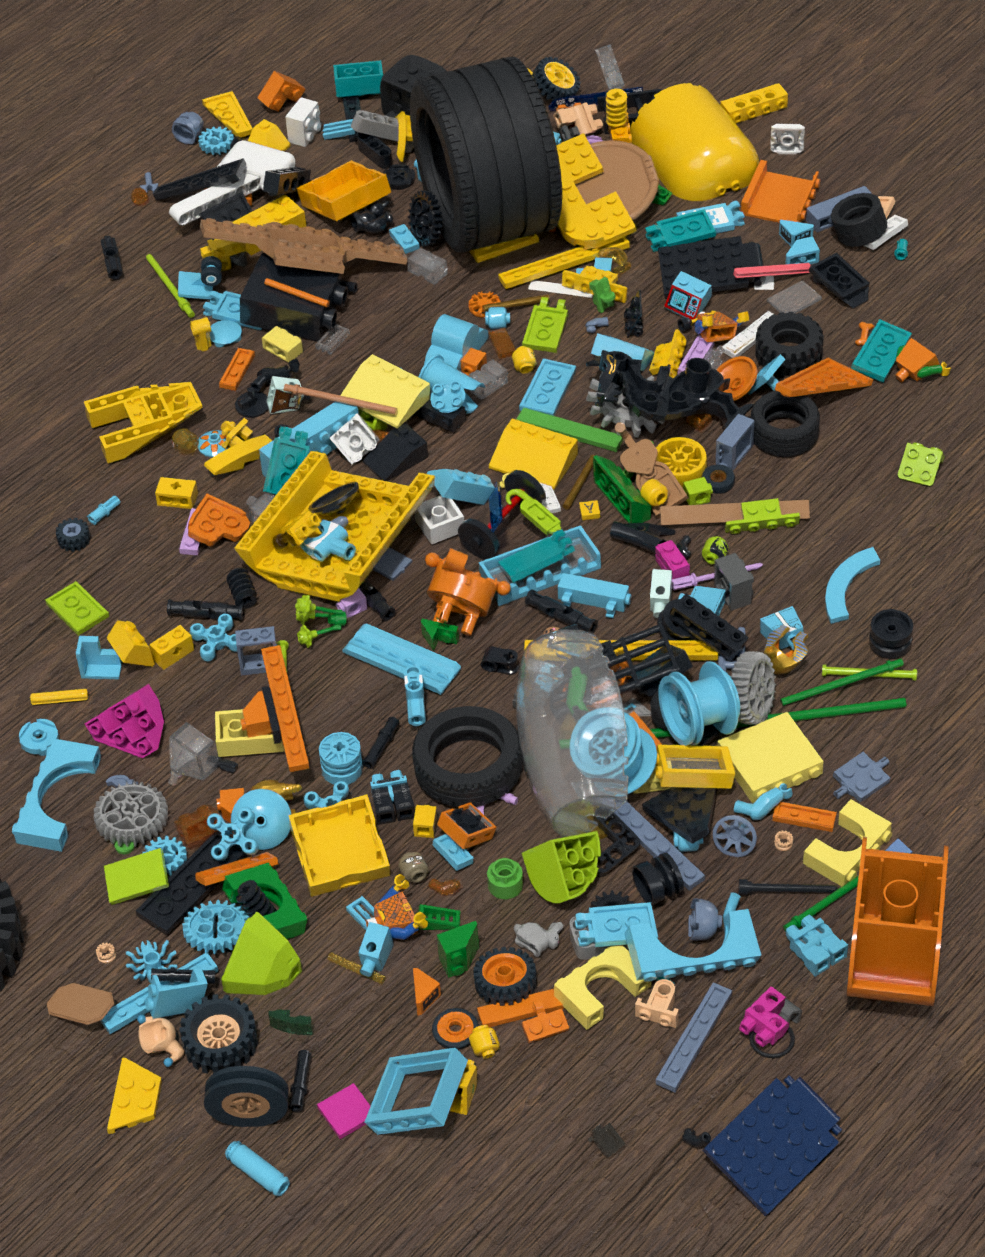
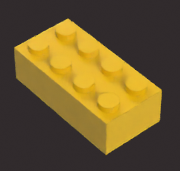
(280, 210)

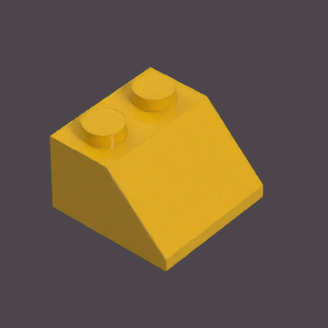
(130, 644)

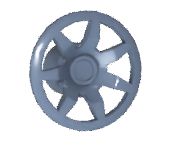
(735, 834)

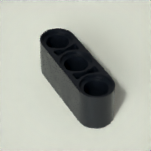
(375, 150)

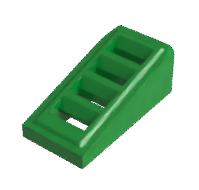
(438, 912)

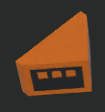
(426, 990)

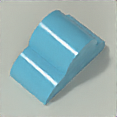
(454, 338)

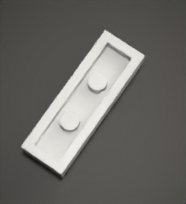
(895, 225)

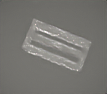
(335, 339)

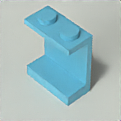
(176, 998)

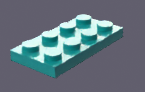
(880, 350)

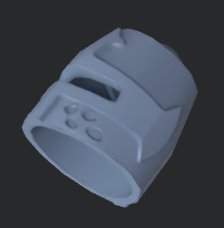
(187, 127)

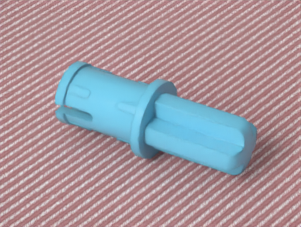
(103, 510)

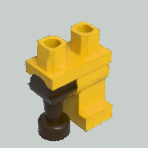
(297, 530)

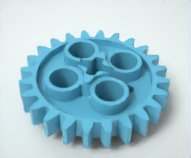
(201, 926)

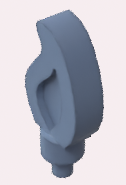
(119, 779)

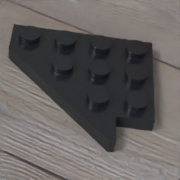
(684, 810)

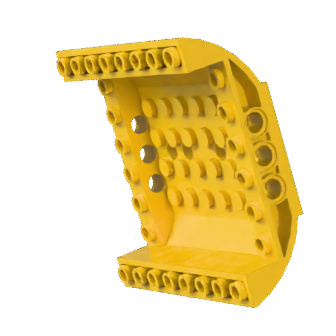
(373, 524)

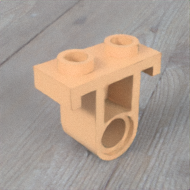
(659, 1006)

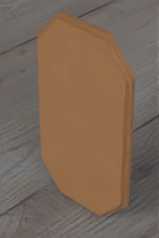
(80, 1003)

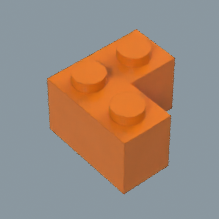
(278, 89)

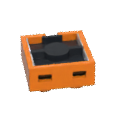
(466, 825)

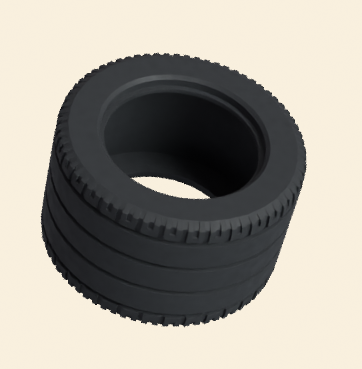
(487, 153)

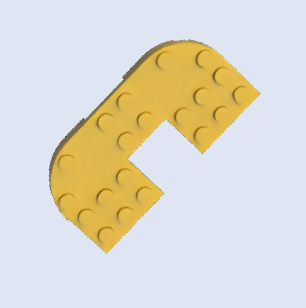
(594, 222)

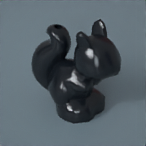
(372, 219)

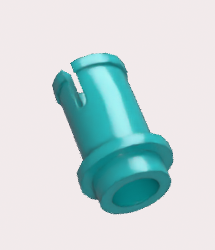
(901, 251)

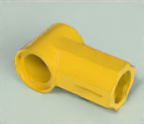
(201, 332)

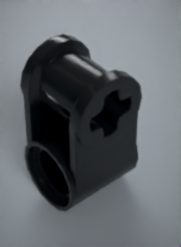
(499, 659)

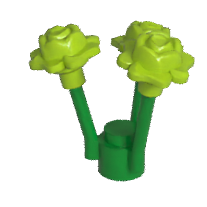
(306, 610)

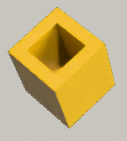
(425, 821)

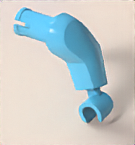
(764, 803)

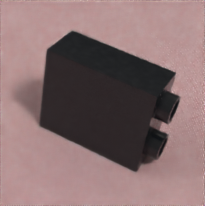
(270, 307)

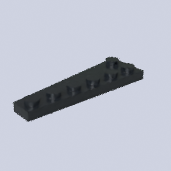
(219, 175)

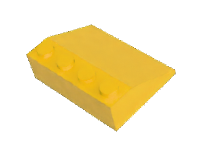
(535, 451)

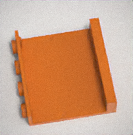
(778, 196)

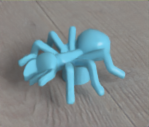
(150, 959)

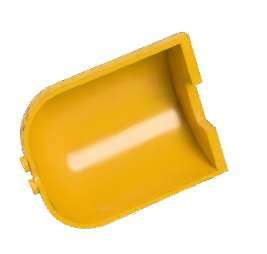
(694, 143)

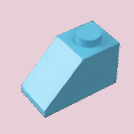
(803, 251)

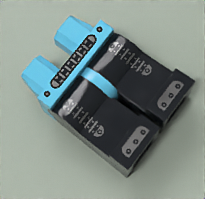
(391, 791)

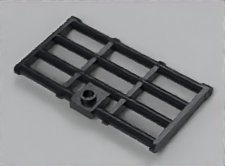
(628, 655)

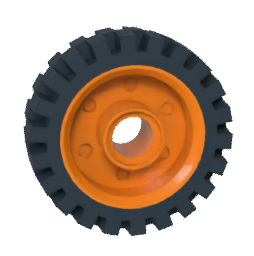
(505, 976)

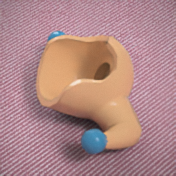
(159, 1036)

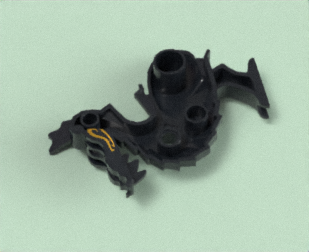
(689, 393)

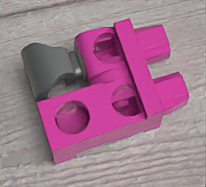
(764, 1017)

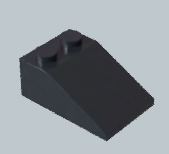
(397, 453)

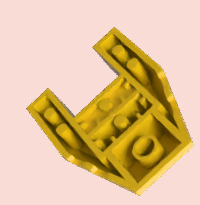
(150, 411)

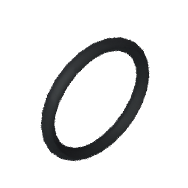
(777, 1055)

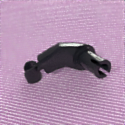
(265, 375)

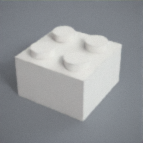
(303, 122)
(439, 518)

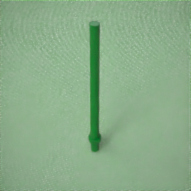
(889, 666)
(796, 920)

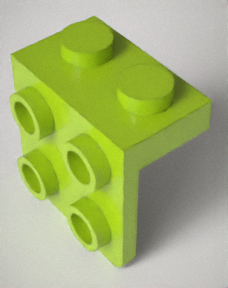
(920, 464)

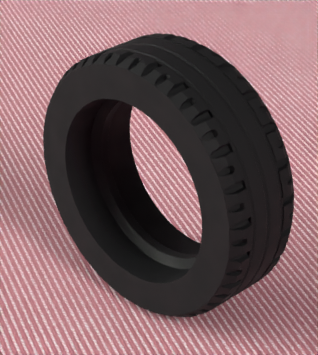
(461, 725)

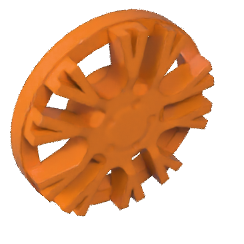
(476, 303)

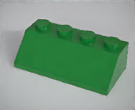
(620, 491)

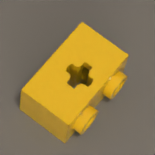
(176, 493)
(171, 647)

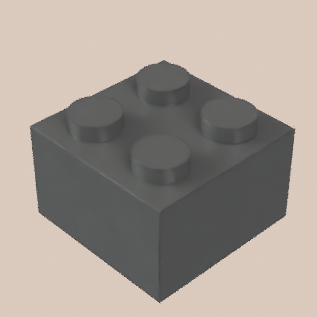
(735, 579)

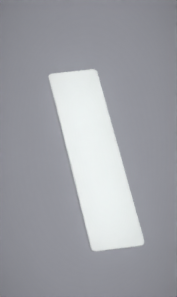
(556, 288)

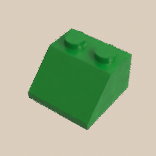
(458, 948)

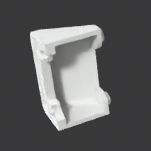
(259, 158)

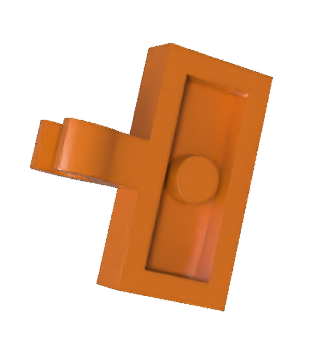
(544, 1024)

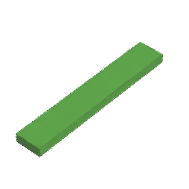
(582, 432)

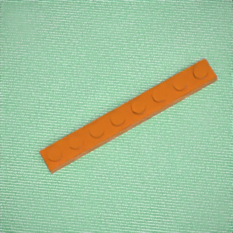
(285, 709)

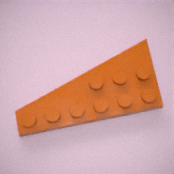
(821, 378)

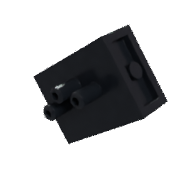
(681, 658)

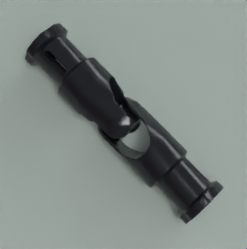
(377, 601)
(202, 609)
(560, 611)

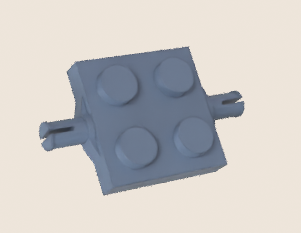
(861, 777)

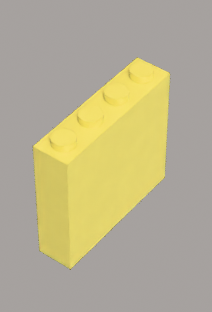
(772, 755)

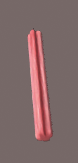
(772, 270)

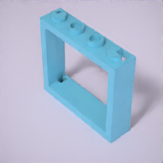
(384, 1121)

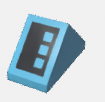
(793, 231)

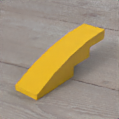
(237, 455)

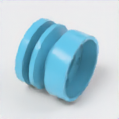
(340, 758)

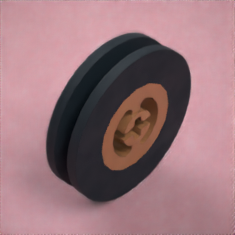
(246, 1096)

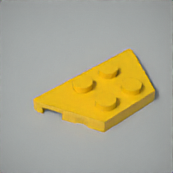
(134, 1096)

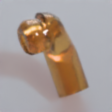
(446, 887)

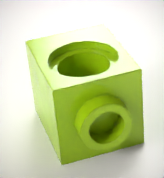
(698, 491)

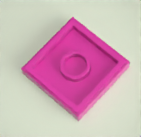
(345, 1110)

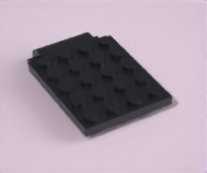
(711, 262)

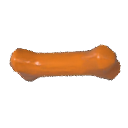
(864, 333)

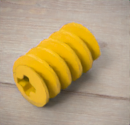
(616, 107)

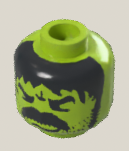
(714, 549)

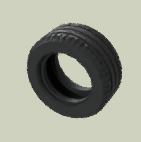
(785, 441)

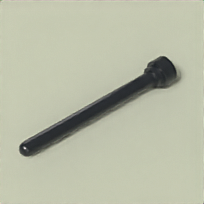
(747, 887)

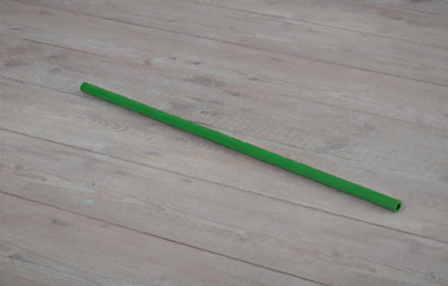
(822, 712)

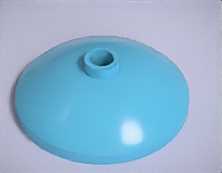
(273, 810)

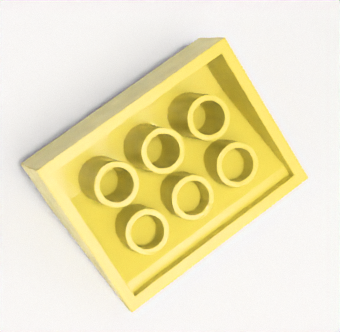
(390, 386)

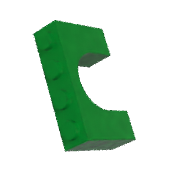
(288, 918)

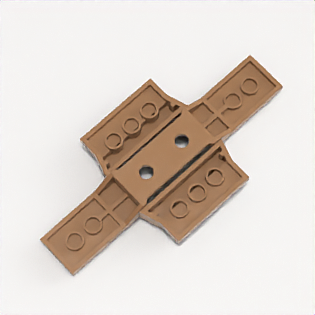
(303, 246)

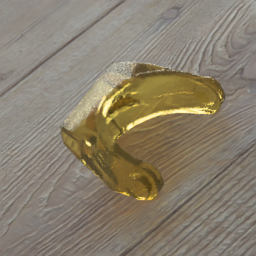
(618, 256)

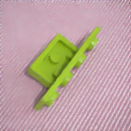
(761, 515)

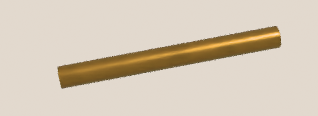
(514, 303)
(577, 486)

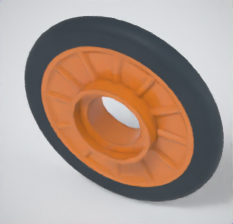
(454, 1016)

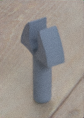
(148, 179)

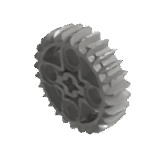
(754, 685)
(136, 806)

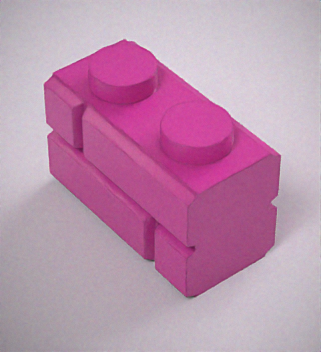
(670, 558)

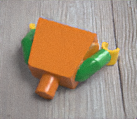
(918, 362)

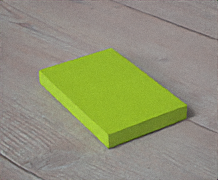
(77, 608)
(136, 876)

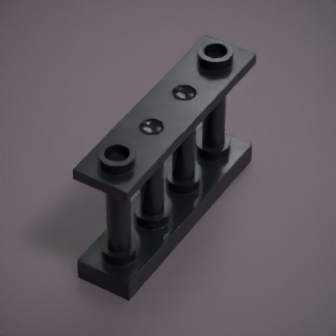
(634, 99)

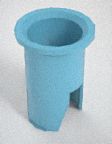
(437, 371)

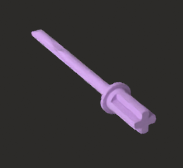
(691, 580)

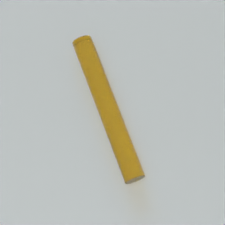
(354, 967)

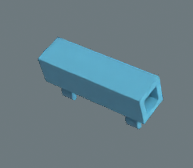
(593, 593)

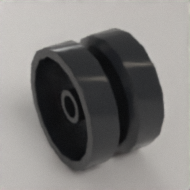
(891, 633)

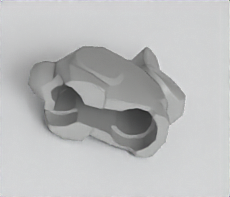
(536, 938)

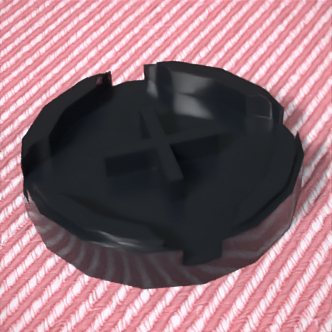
(400, 176)

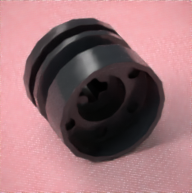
(657, 878)

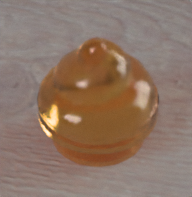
(139, 196)

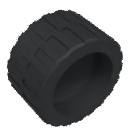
(859, 219)

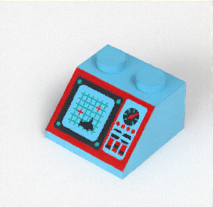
(688, 296)

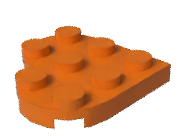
(216, 520)

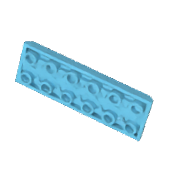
(396, 654)

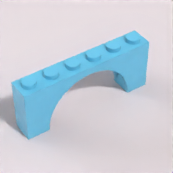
(61, 760)
(654, 960)

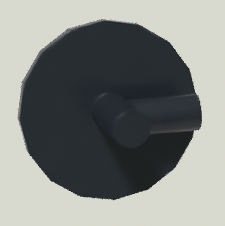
(251, 404)

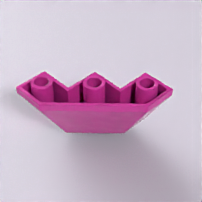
(131, 723)

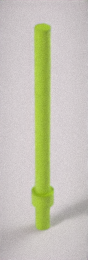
(183, 303)

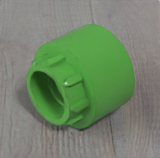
(505, 878)

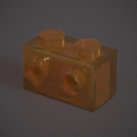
(194, 825)

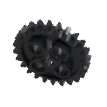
(425, 218)

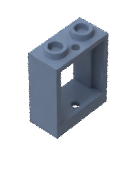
(735, 442)
(250, 637)

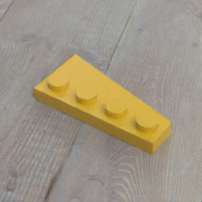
(229, 112)

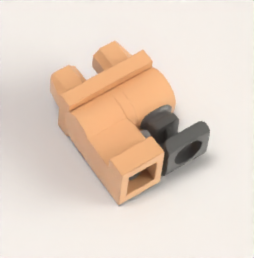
(579, 116)

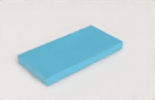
(548, 387)

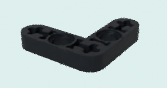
(619, 845)

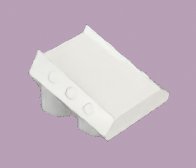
(787, 138)
(355, 439)

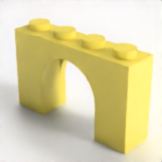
(840, 865)
(579, 1002)

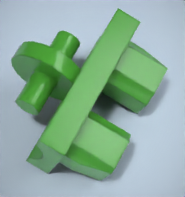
(602, 294)

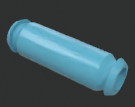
(257, 1168)

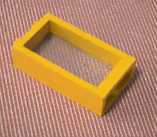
(694, 766)

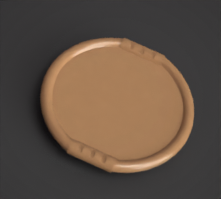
(627, 172)

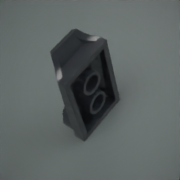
(841, 280)

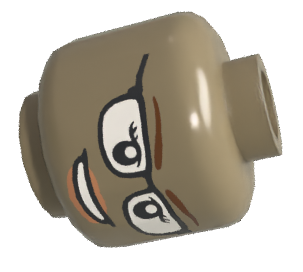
(413, 867)

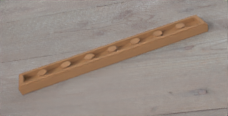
(721, 512)

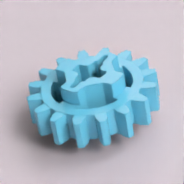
(216, 140)
(169, 847)

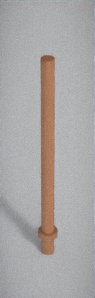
(296, 389)

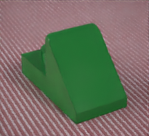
(438, 631)

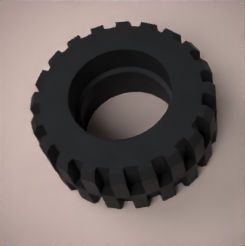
(794, 329)

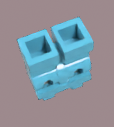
(816, 944)

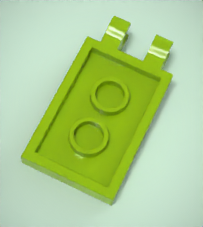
(546, 326)

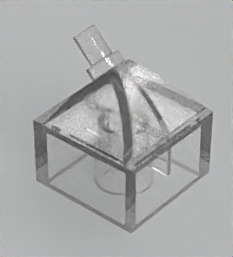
(191, 754)

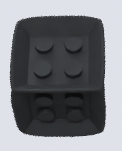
(399, 80)

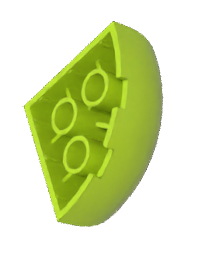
(563, 866)

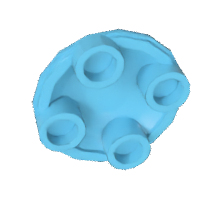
(225, 332)
(447, 396)

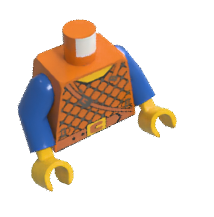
(717, 326)
(396, 913)

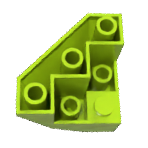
(260, 960)

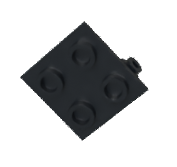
(634, 317)

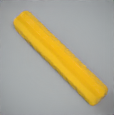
(59, 696)

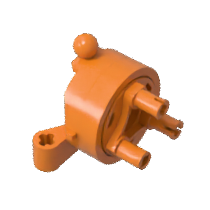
(460, 589)

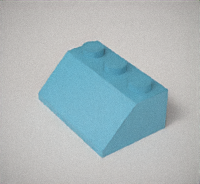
(610, 344)
(462, 485)

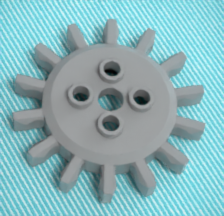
(619, 412)

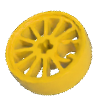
(683, 457)

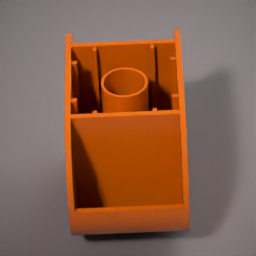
(897, 926)

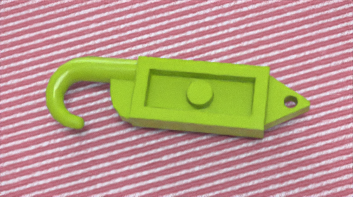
(535, 512)

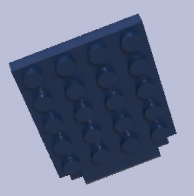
(775, 1142)

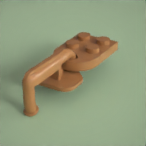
(641, 459)

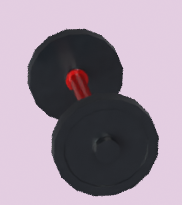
(478, 537)

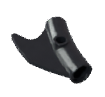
(640, 534)

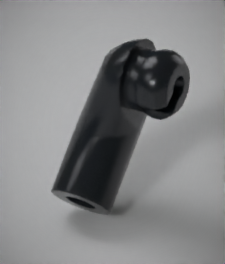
(695, 1141)

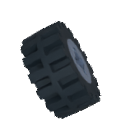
(72, 534)

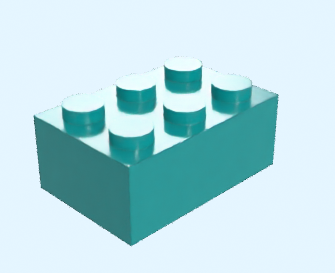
(358, 78)

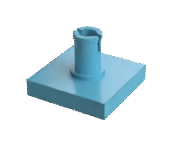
(766, 374)

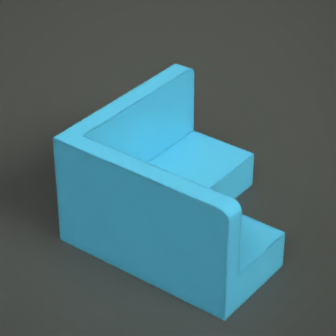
(97, 662)

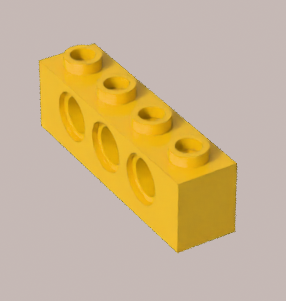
(756, 103)

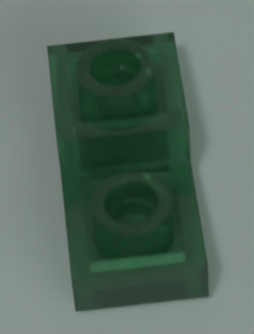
(282, 1021)

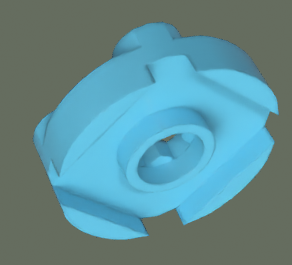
(29, 731)

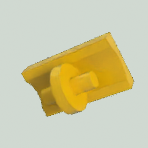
(232, 432)

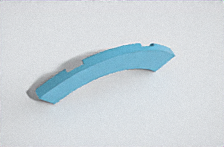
(841, 580)

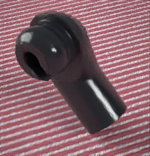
(682, 546)

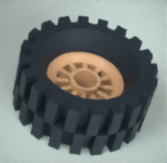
(213, 1020)

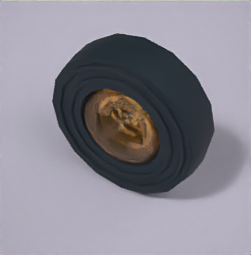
(726, 477)

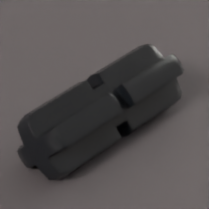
(227, 765)

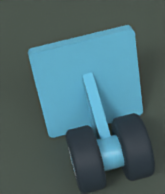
(200, 284)

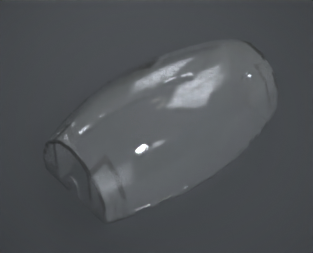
(571, 730)

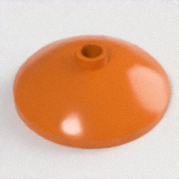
(742, 375)

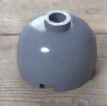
(703, 920)

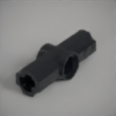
(111, 257)

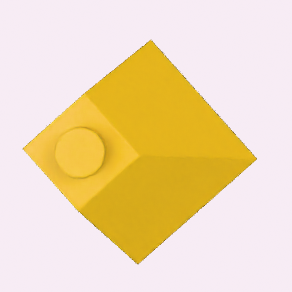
(269, 135)

